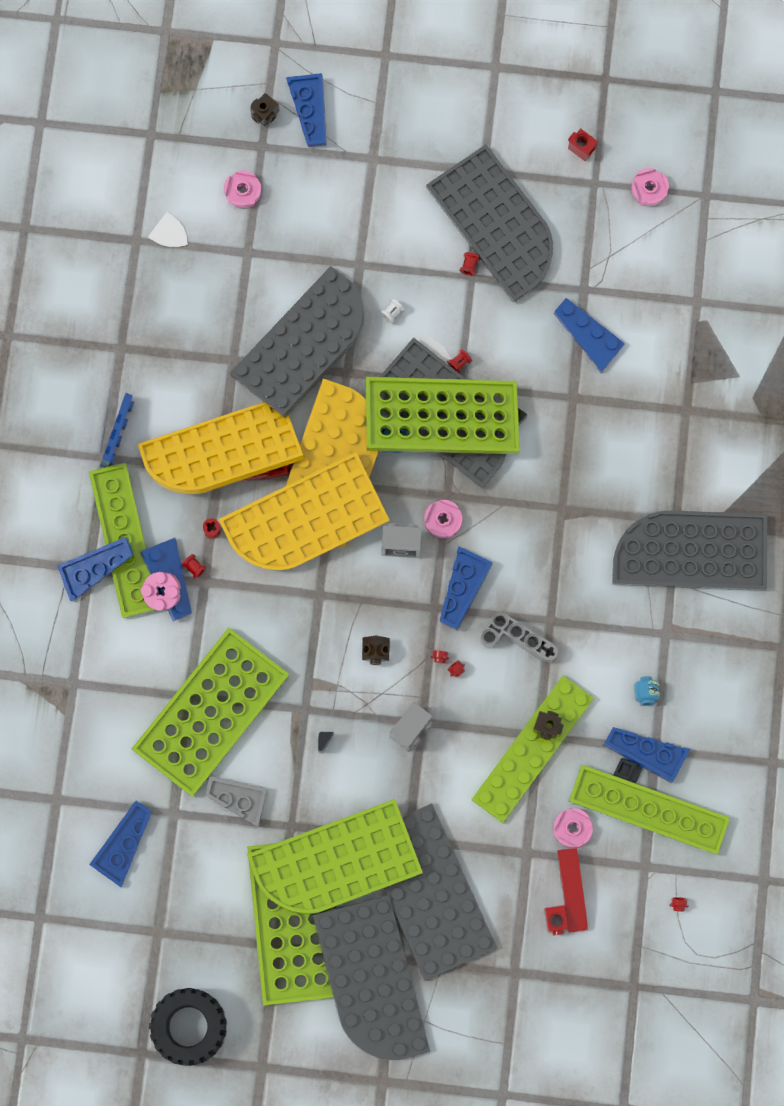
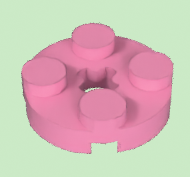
(645, 196)
(245, 199)
(433, 524)
(171, 591)
(574, 839)

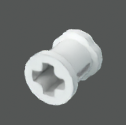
(393, 305)

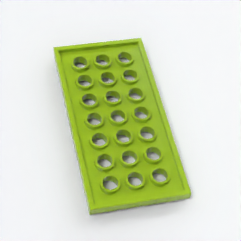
(433, 442)
(224, 710)
(267, 954)

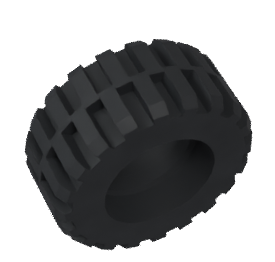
(161, 1020)

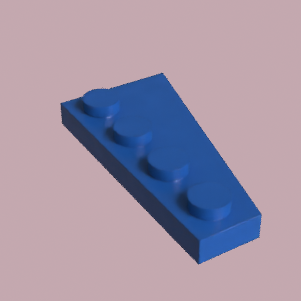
(310, 106)
(594, 339)
(120, 423)
(165, 559)
(92, 567)
(465, 582)
(653, 755)
(119, 849)

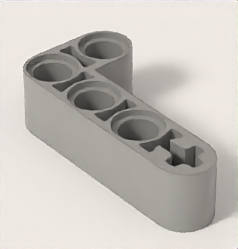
(520, 641)

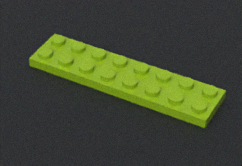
(120, 520)
(530, 752)
(649, 809)

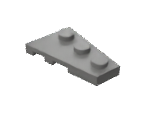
(237, 797)

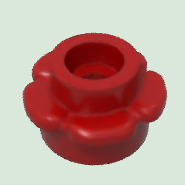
(440, 656)
(456, 669)
(679, 904)

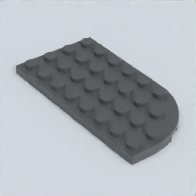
(694, 551)
(438, 906)

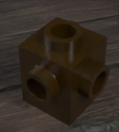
(264, 110)
(375, 649)
(548, 718)

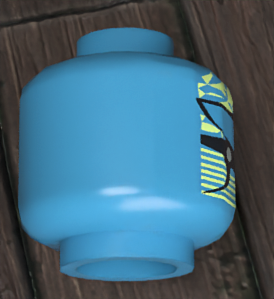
(646, 691)

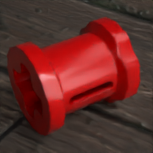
(469, 264)
(465, 359)
(210, 523)
(194, 566)

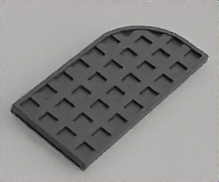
(496, 221)
(304, 343)
(420, 362)
(371, 979)

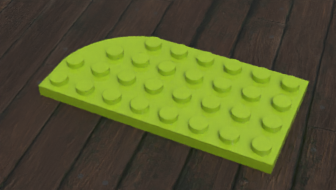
(337, 861)

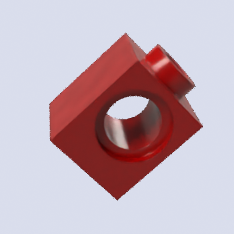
(583, 152)
(559, 911)

